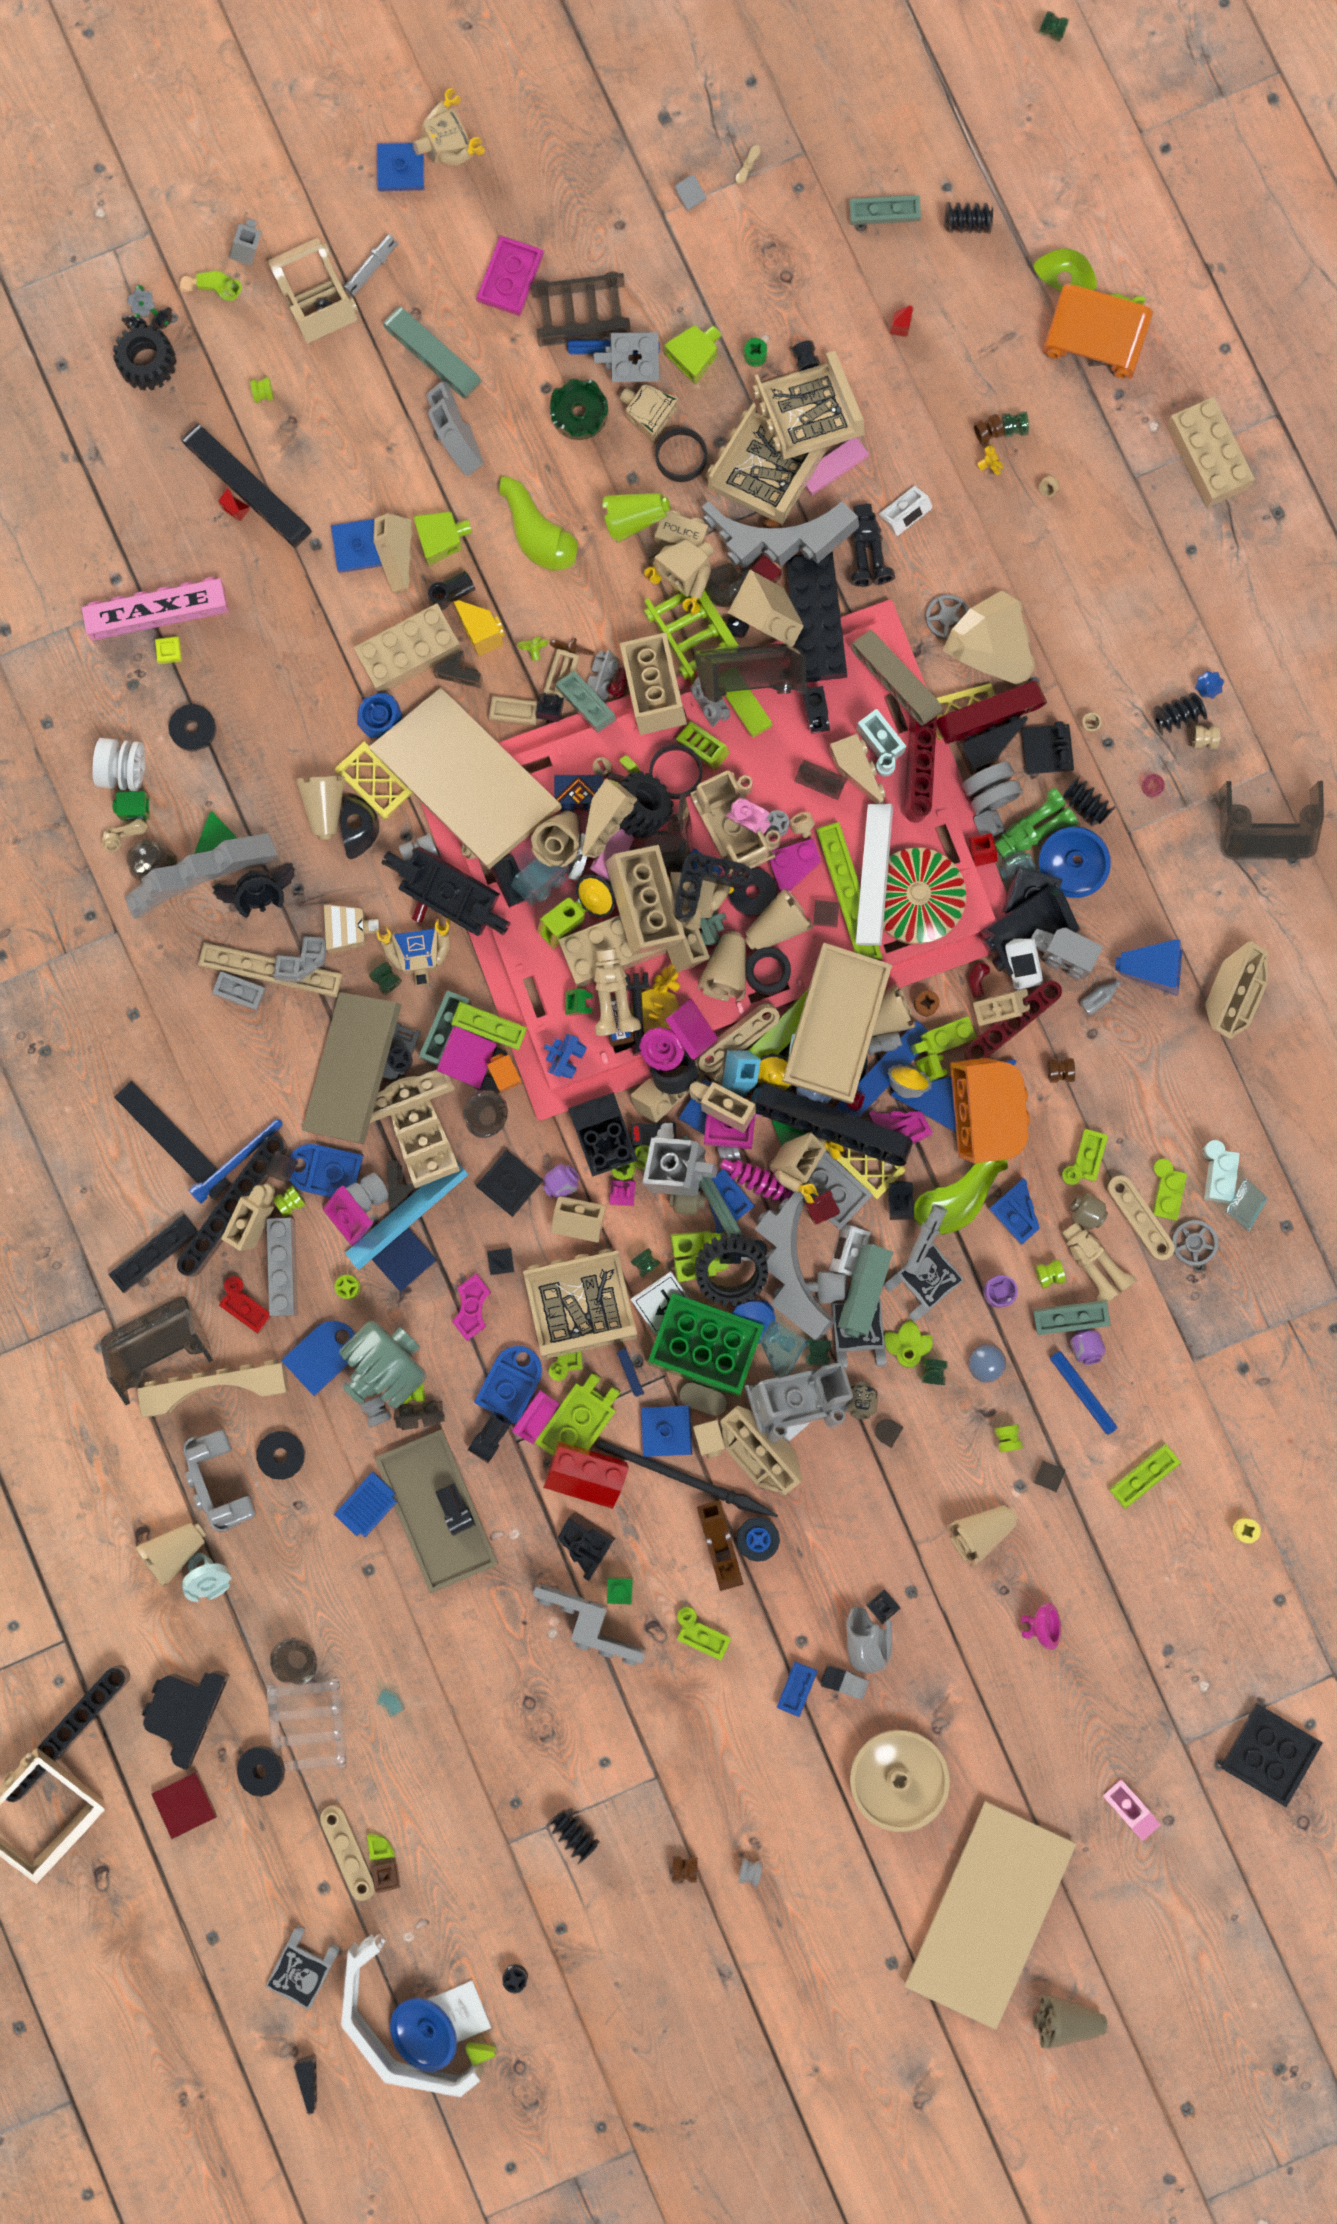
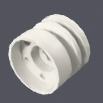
(118, 764)

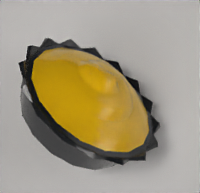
(596, 895)
(772, 1071)

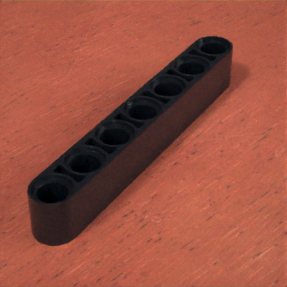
(246, 485)
(831, 1124)
(221, 1211)
(75, 1724)

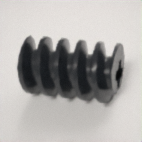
(968, 217)
(1179, 711)
(1087, 802)
(573, 1834)

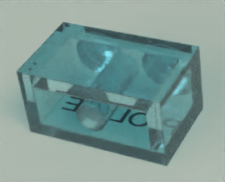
(537, 880)

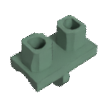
(710, 927)

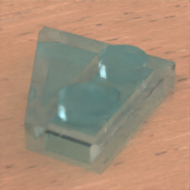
(782, 1348)

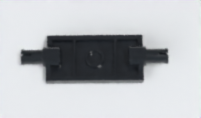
(447, 891)

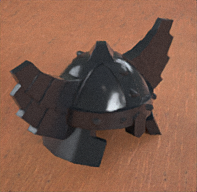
(256, 890)

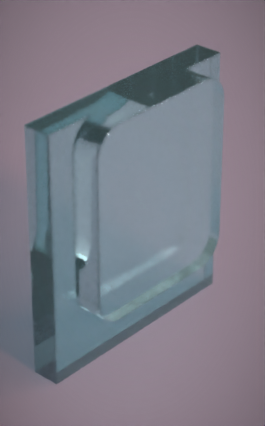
(1246, 1205)

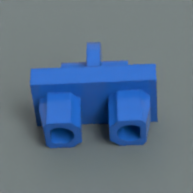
(569, 1046)

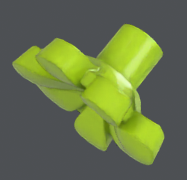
(533, 647)

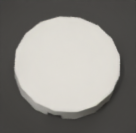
(577, 866)

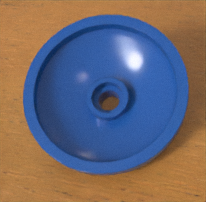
(1082, 877)
(423, 2034)

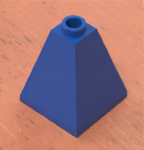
(1154, 965)

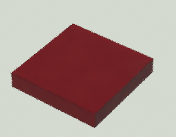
(184, 1805)

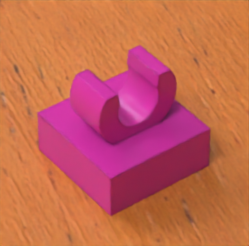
(622, 1193)

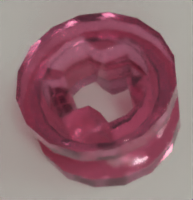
(1149, 793)

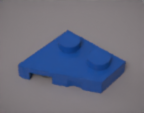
(733, 1196)
(1017, 1212)

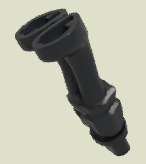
(869, 536)

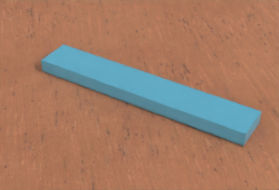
(402, 1218)

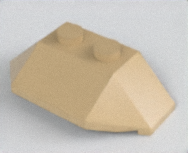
(1238, 990)
(765, 1462)

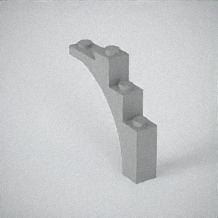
(813, 538)
(199, 868)
(794, 1298)

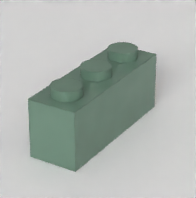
(441, 1028)

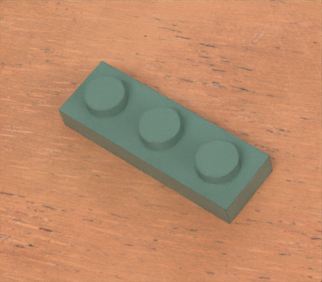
(885, 210)
(585, 701)
(1072, 1317)

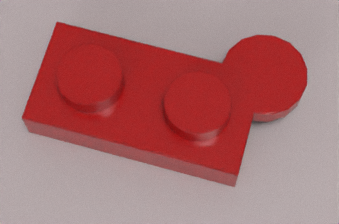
(243, 1306)

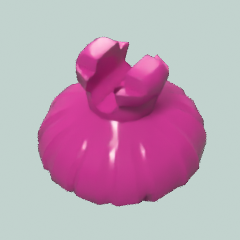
(661, 1049)
(1044, 1626)

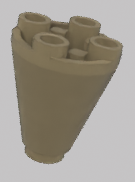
(1066, 2022)

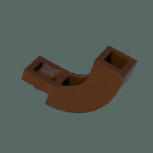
(720, 1545)

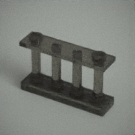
(594, 328)

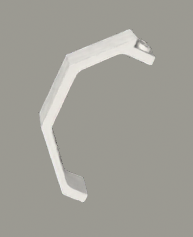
(374, 2050)

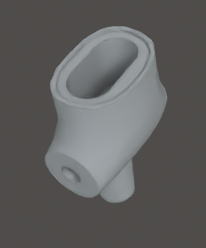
(829, 1287)

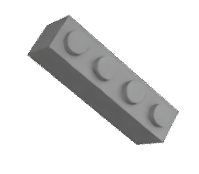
(282, 1267)

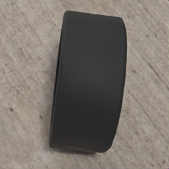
(773, 953)
(679, 1083)

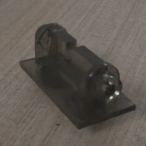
(820, 779)
(430, 1412)

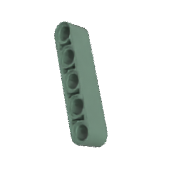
(432, 352)

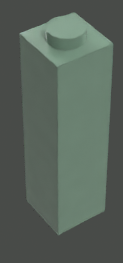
(865, 1290)

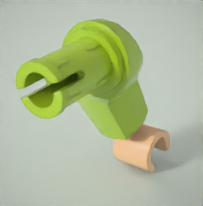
(214, 281)

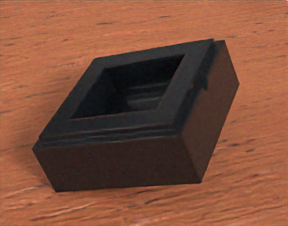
(500, 1261)

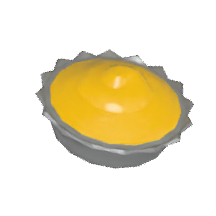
(908, 1081)

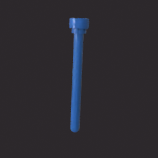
(201, 1190)

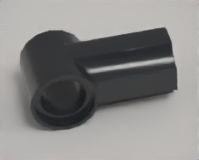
(452, 589)
(487, 1441)
(456, 1513)

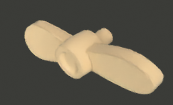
(748, 164)

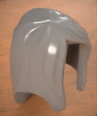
(867, 1643)

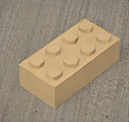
(1210, 452)
(407, 649)
(653, 683)
(644, 899)
(582, 947)

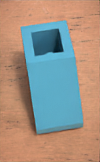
(740, 1072)

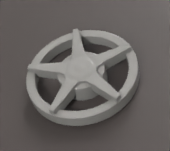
(947, 616)
(1195, 1242)

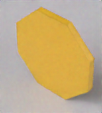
(657, 1008)

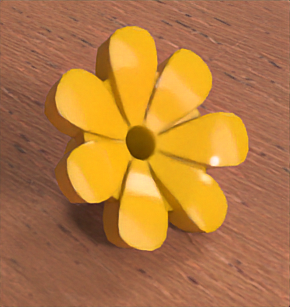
(991, 461)
(667, 980)

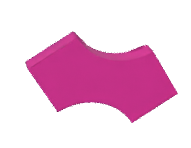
(473, 1295)

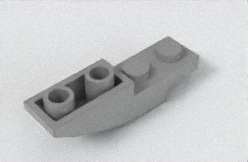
(452, 431)

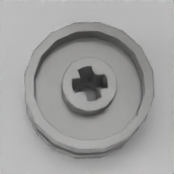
(992, 788)

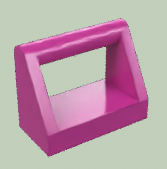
(536, 1417)

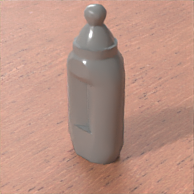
(1099, 997)

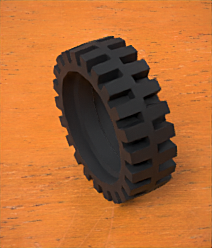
(734, 1293)

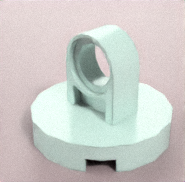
(205, 1581)

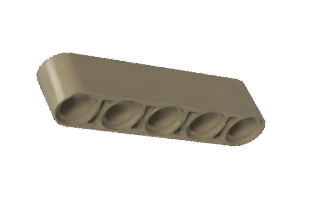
(896, 677)

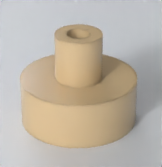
(802, 824)

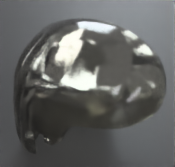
(724, 585)
(148, 855)
(485, 1113)
(293, 1661)

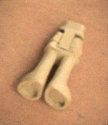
(611, 978)
(1085, 1251)

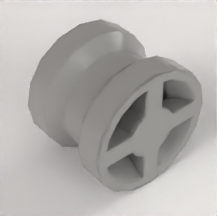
(776, 818)
(728, 1153)
(750, 1872)

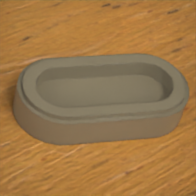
(703, 1399)

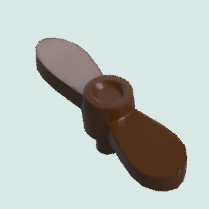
(571, 647)

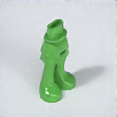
(1023, 835)

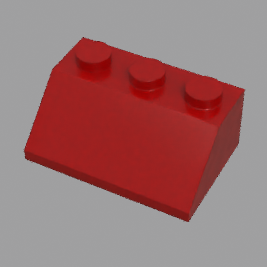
(586, 1475)

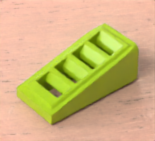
(714, 755)

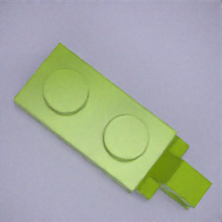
(945, 1037)

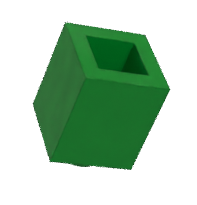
(131, 805)
(620, 1590)

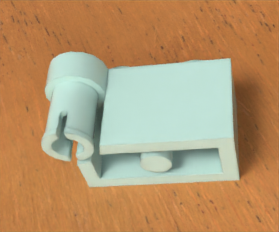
(882, 741)
(1221, 1172)

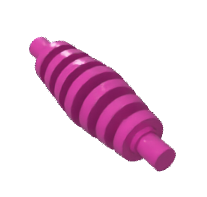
(758, 1180)

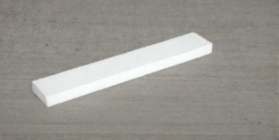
(874, 874)

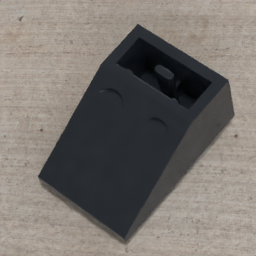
(603, 1134)

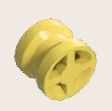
(1242, 1529)

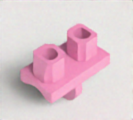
(749, 815)

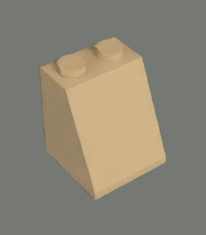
(767, 609)

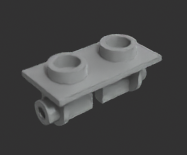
(605, 665)
(711, 710)

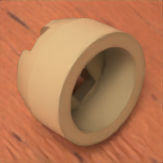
(1044, 484)
(1091, 716)
(597, 769)

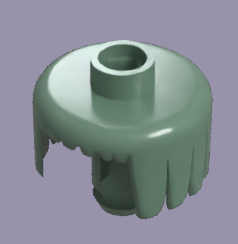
(381, 1363)

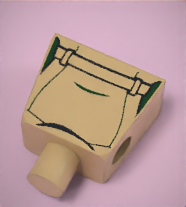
(649, 410)

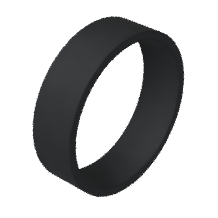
(681, 431)
(679, 748)

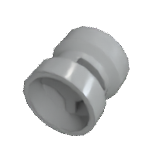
(375, 1412)

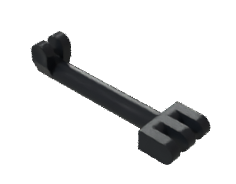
(636, 988)

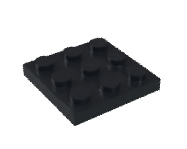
(1271, 1755)

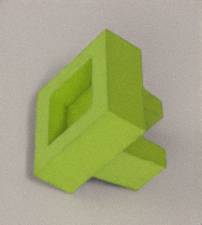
(931, 1067)

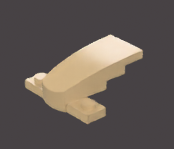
(418, 1126)

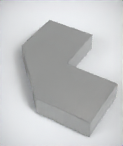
(297, 968)

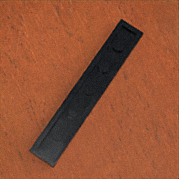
(169, 1137)

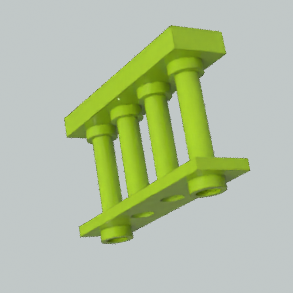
(715, 628)

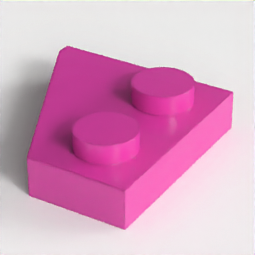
(794, 863)
(909, 1124)

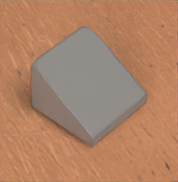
(689, 192)
(989, 823)

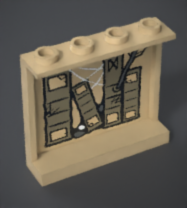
(810, 408)
(757, 474)
(579, 1304)

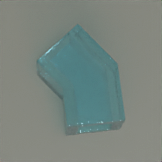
(391, 1702)

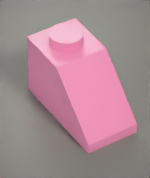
(1132, 1810)

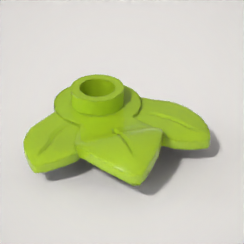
(908, 1341)

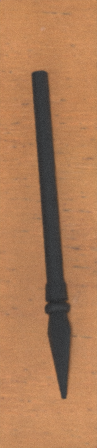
(741, 1501)

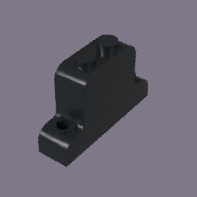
(183, 1712)

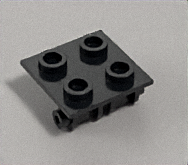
(1048, 748)

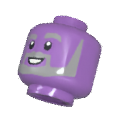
(561, 1181)
(1088, 1346)

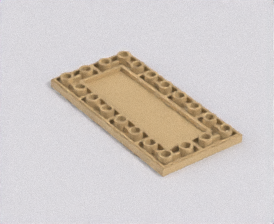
(465, 778)
(990, 1915)

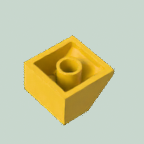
(480, 627)

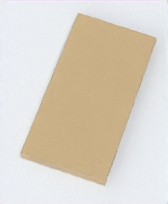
(837, 1023)

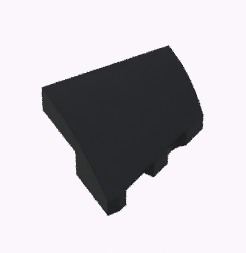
(585, 1543)

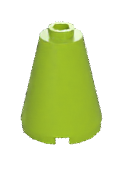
(633, 513)

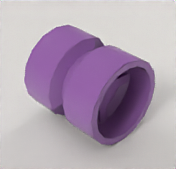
(1000, 1291)

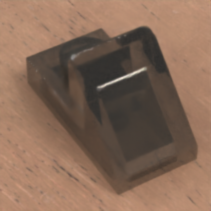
(452, 671)
(397, 1192)

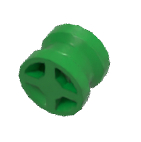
(758, 357)

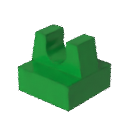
(576, 1002)

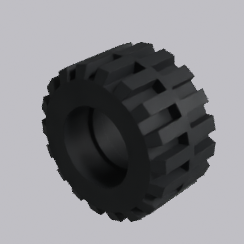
(152, 373)
(651, 808)

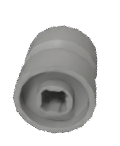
(425, 842)
(369, 1192)

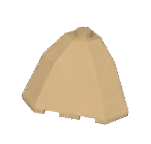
(994, 639)

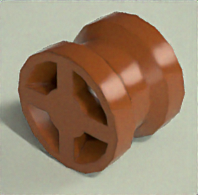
(925, 1007)

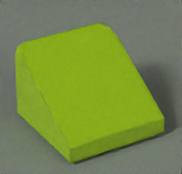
(480, 2052)

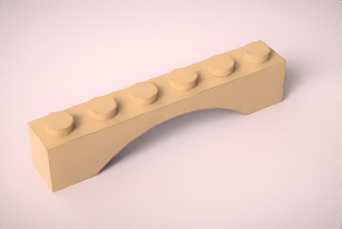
(164, 1398)

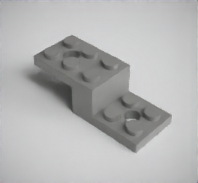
(589, 1624)

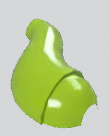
(537, 536)
(962, 1198)

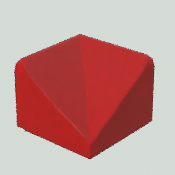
(901, 321)
(233, 505)
(983, 849)

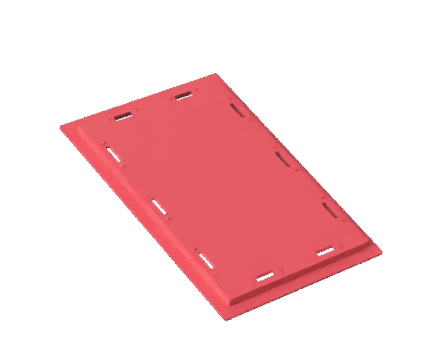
(773, 766)

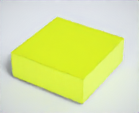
(168, 650)

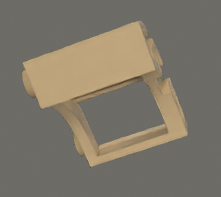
(327, 319)

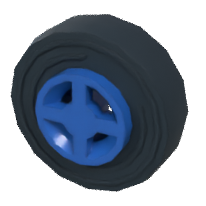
(759, 1531)

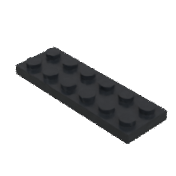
(817, 605)

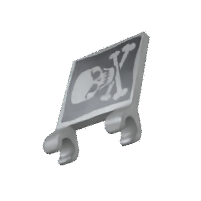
(931, 1284)
(872, 1341)
(300, 1972)

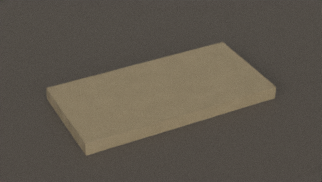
(351, 1067)
(415, 1475)

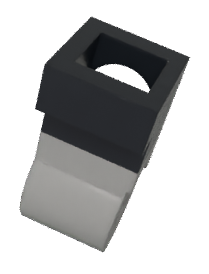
(844, 1681)

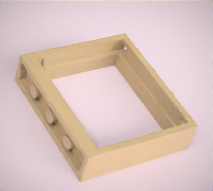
(69, 1835)

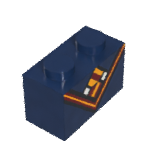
(576, 790)

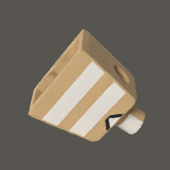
(347, 928)

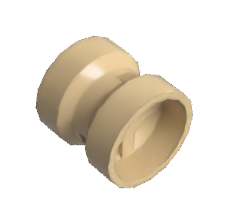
(1203, 737)

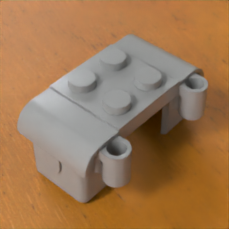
(800, 1400)
(204, 1449)

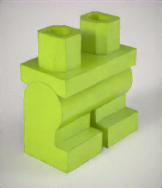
(689, 1245)

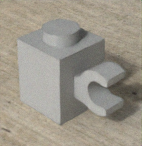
(245, 243)

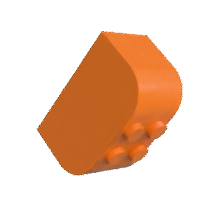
(989, 1109)

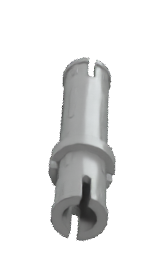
(377, 258)
(929, 1231)

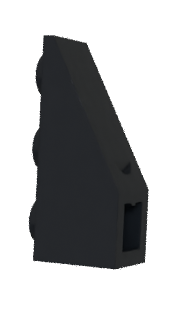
(985, 749)

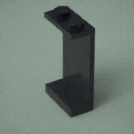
(1043, 911)

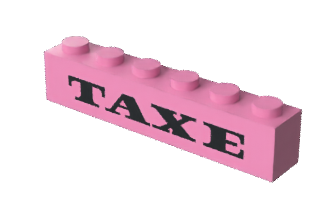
(155, 608)

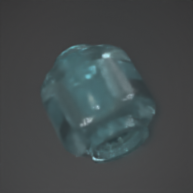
(1013, 860)

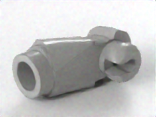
(884, 1043)

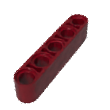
(991, 712)
(920, 774)
(1007, 1033)

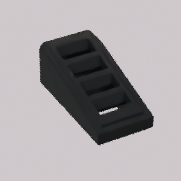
(307, 2078)

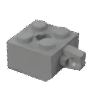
(618, 357)
(1067, 951)
(676, 1167)

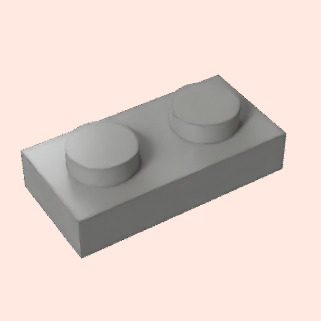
(239, 991)

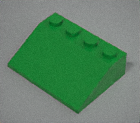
(705, 1345)

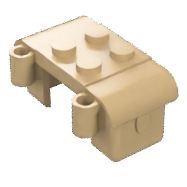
(731, 840)

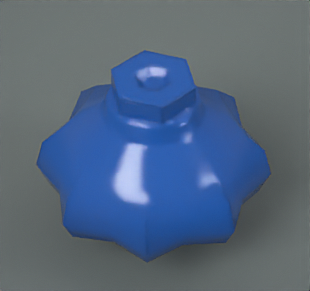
(1209, 684)

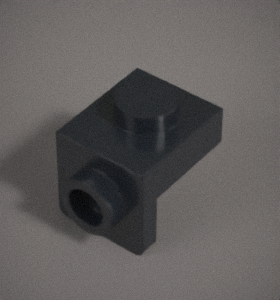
(900, 1200)

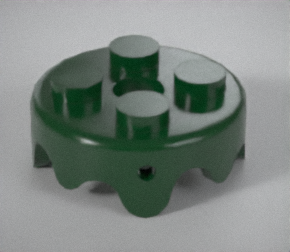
(576, 394)

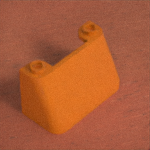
(1098, 329)

